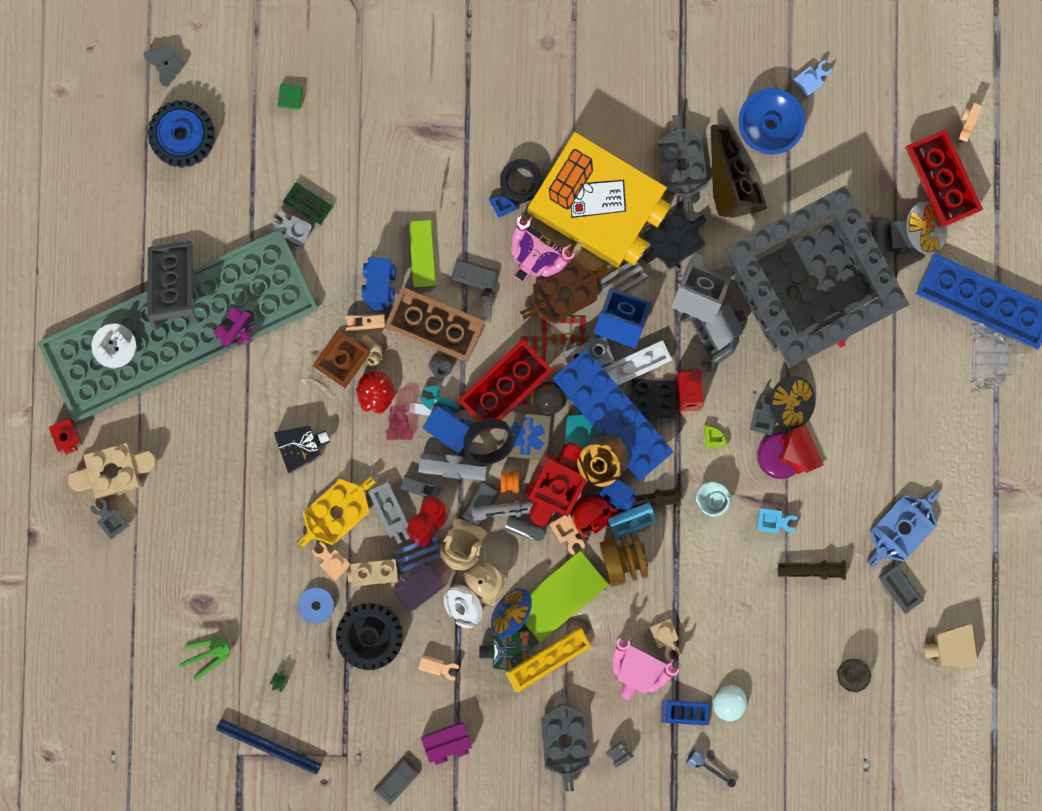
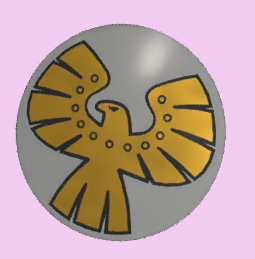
(924, 229)

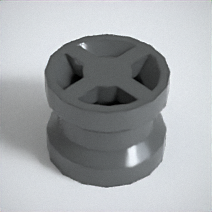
(619, 754)

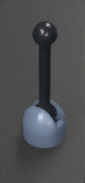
(697, 759)

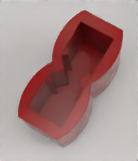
(424, 525)

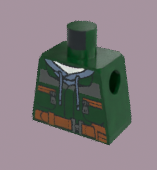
(507, 650)

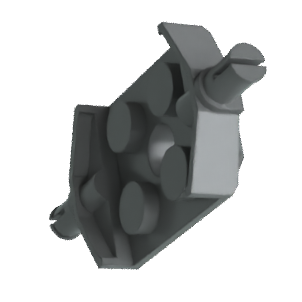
(687, 146)
(560, 759)

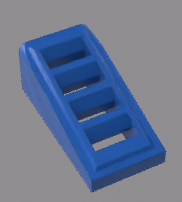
(666, 712)

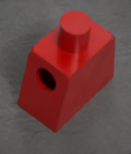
(689, 389)

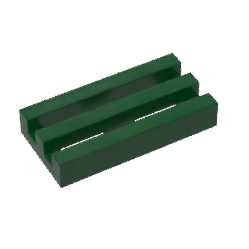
(324, 214)

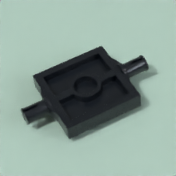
(674, 239)

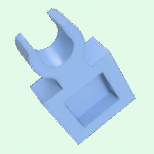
(811, 80)

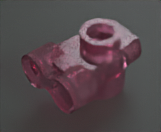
(399, 428)

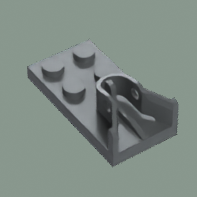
(170, 283)

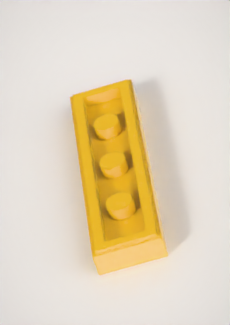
(548, 659)

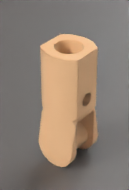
(369, 321)

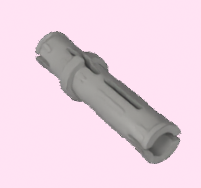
(502, 510)

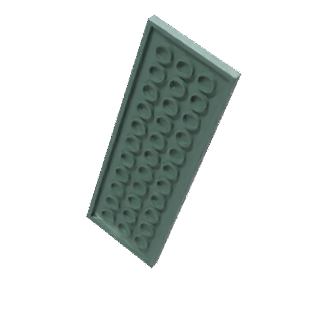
(252, 278)

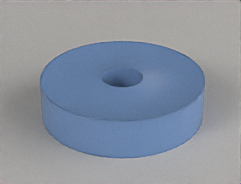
(326, 605)

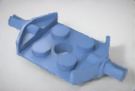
(890, 541)

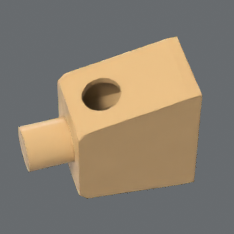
(953, 647)

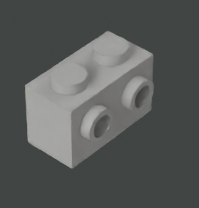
(596, 346)

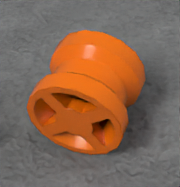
(509, 481)

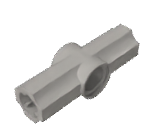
(451, 467)

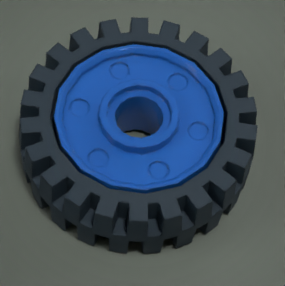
(174, 118)

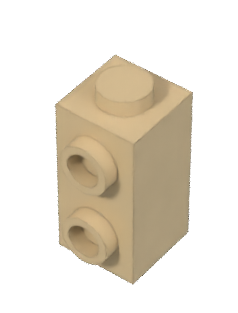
(373, 572)

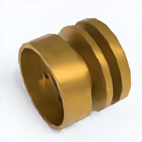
(624, 559)

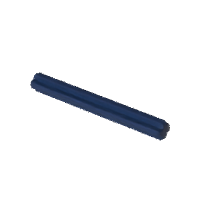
(268, 746)

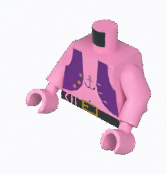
(536, 252)

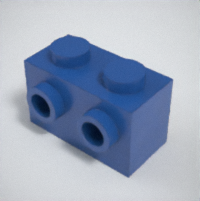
(447, 428)

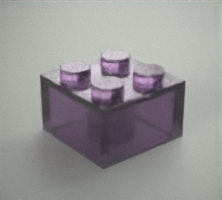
(418, 588)

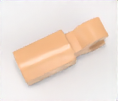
(436, 666)

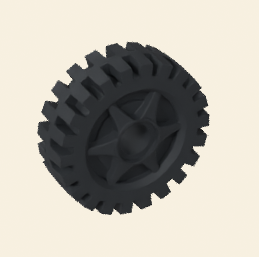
(354, 647)

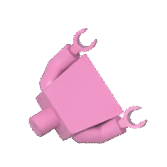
(639, 670)

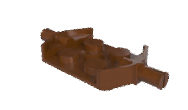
(583, 290)

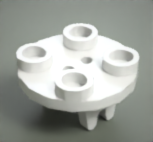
(121, 338)

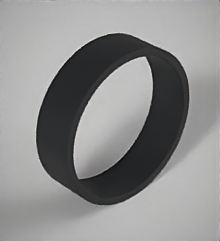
(481, 426)

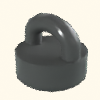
(440, 366)

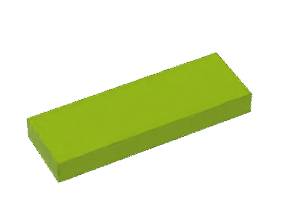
(422, 254)

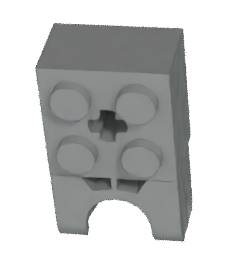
(702, 290)

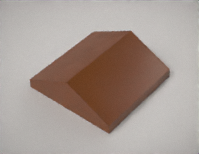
(341, 359)

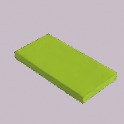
(563, 595)

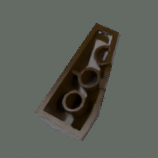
(732, 184)

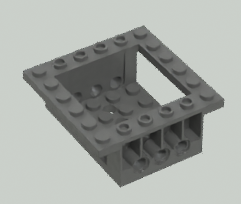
(841, 244)

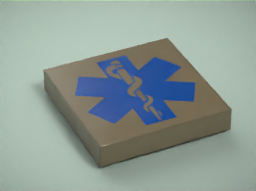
(530, 435)

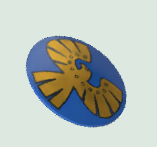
(511, 612)

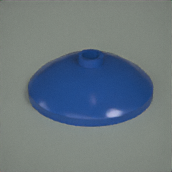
(773, 106)

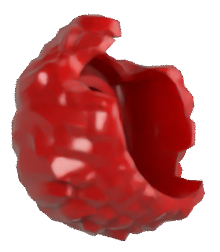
(375, 392)

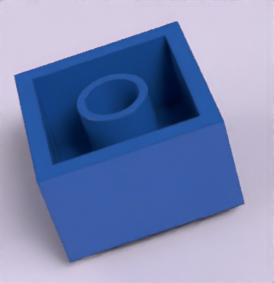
(622, 318)

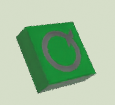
(290, 96)

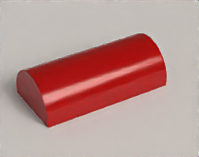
(944, 178)
(506, 384)

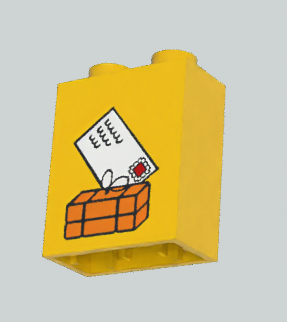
(599, 202)

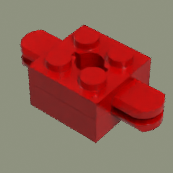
(555, 484)

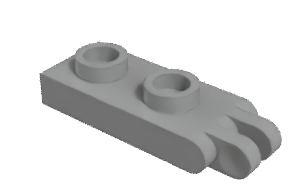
(389, 511)

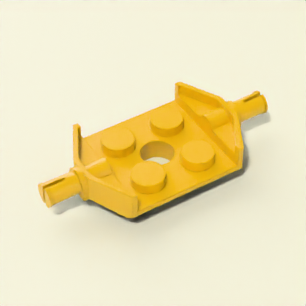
(318, 516)

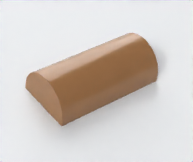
(434, 324)

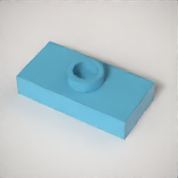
(632, 520)

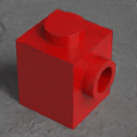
(65, 436)

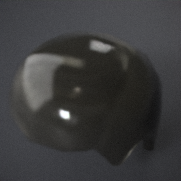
(549, 398)
(854, 675)

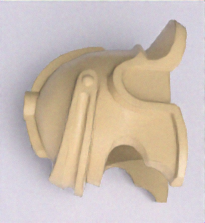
(462, 545)
(492, 583)

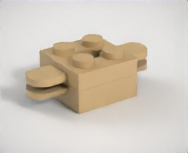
(112, 471)

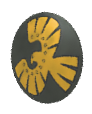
(792, 402)

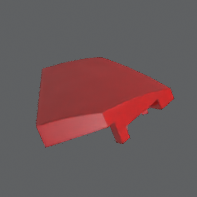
(800, 451)

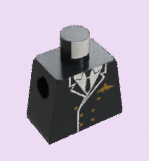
(300, 446)

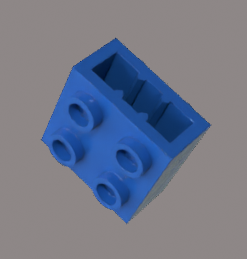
(378, 289)

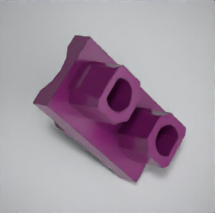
(228, 336)

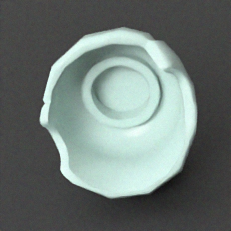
(713, 499)
(730, 703)

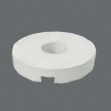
(472, 611)

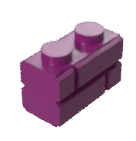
(447, 742)

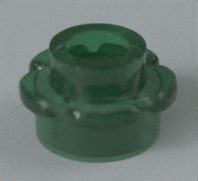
(279, 681)

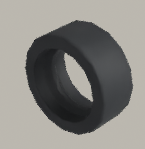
(511, 166)

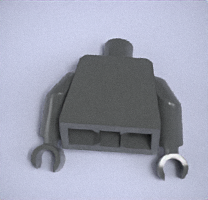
(720, 337)

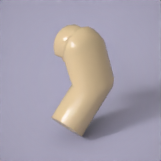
(376, 354)

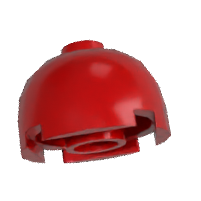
(592, 514)

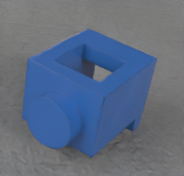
(619, 495)

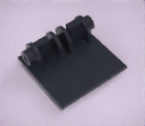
(655, 398)

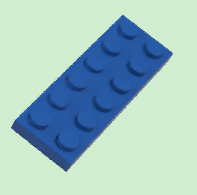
(982, 301)
(612, 412)

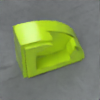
(714, 437)

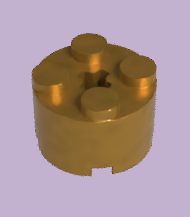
(603, 460)

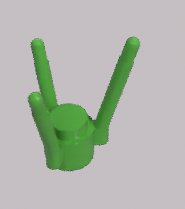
(218, 649)

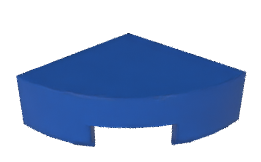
(502, 205)

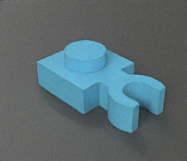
(772, 520)

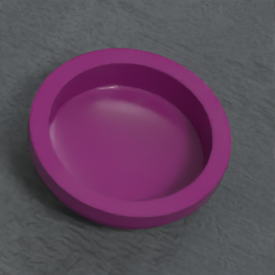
(769, 454)

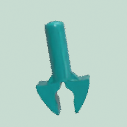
(438, 400)

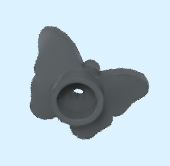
(159, 57)

